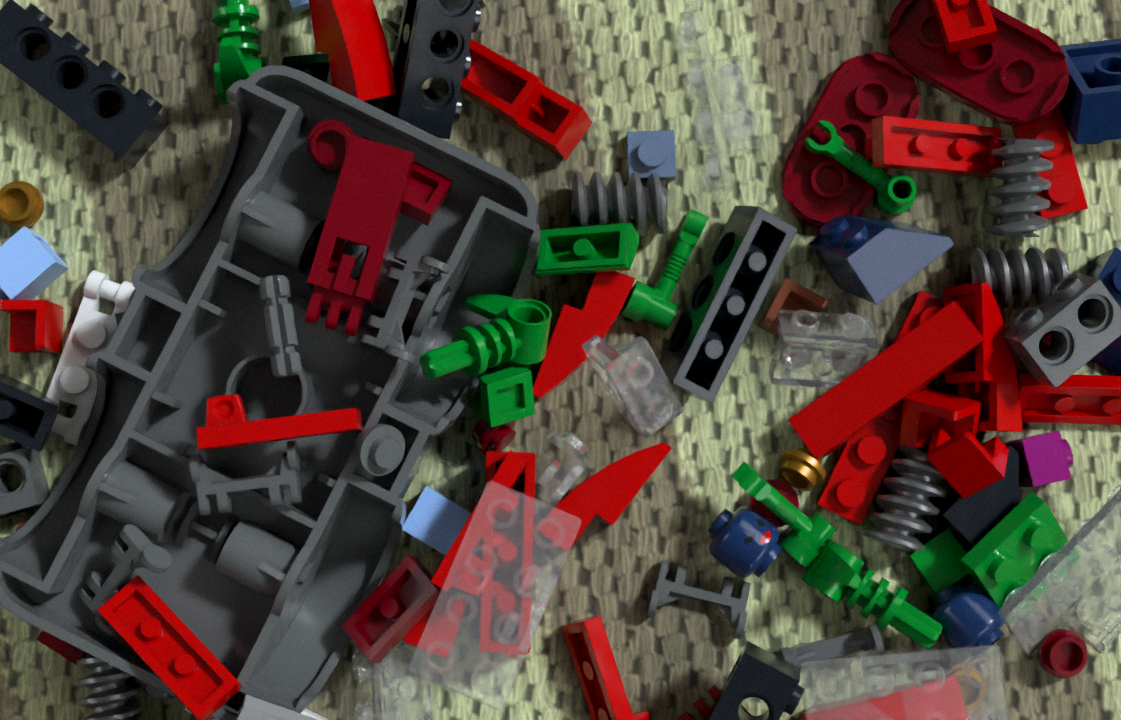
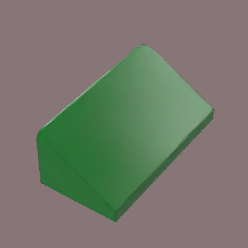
(587, 249)

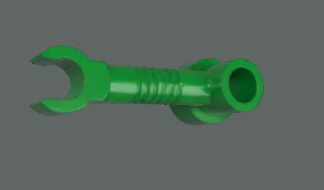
(876, 177)
(653, 303)
(806, 533)

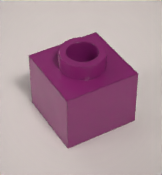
(1043, 459)

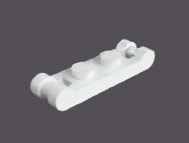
(88, 335)

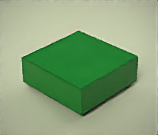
(940, 561)

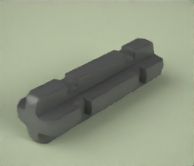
(280, 326)

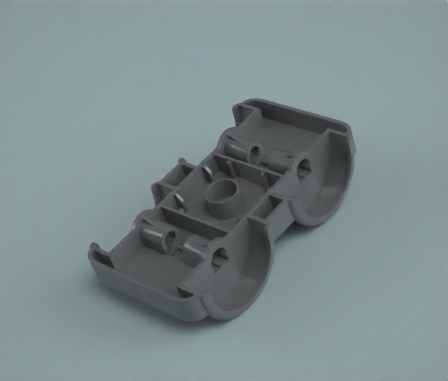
(267, 579)

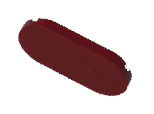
(1007, 80)
(868, 90)

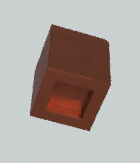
(790, 297)

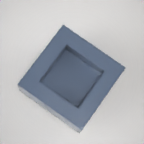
(651, 153)

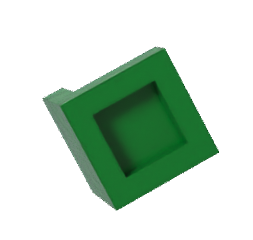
(504, 395)

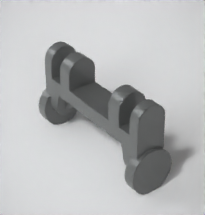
(390, 333)
(211, 482)
(133, 552)
(730, 607)
(849, 642)

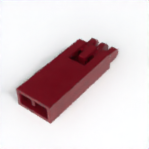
(365, 214)

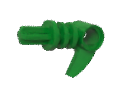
(236, 45)
(514, 334)
(838, 575)

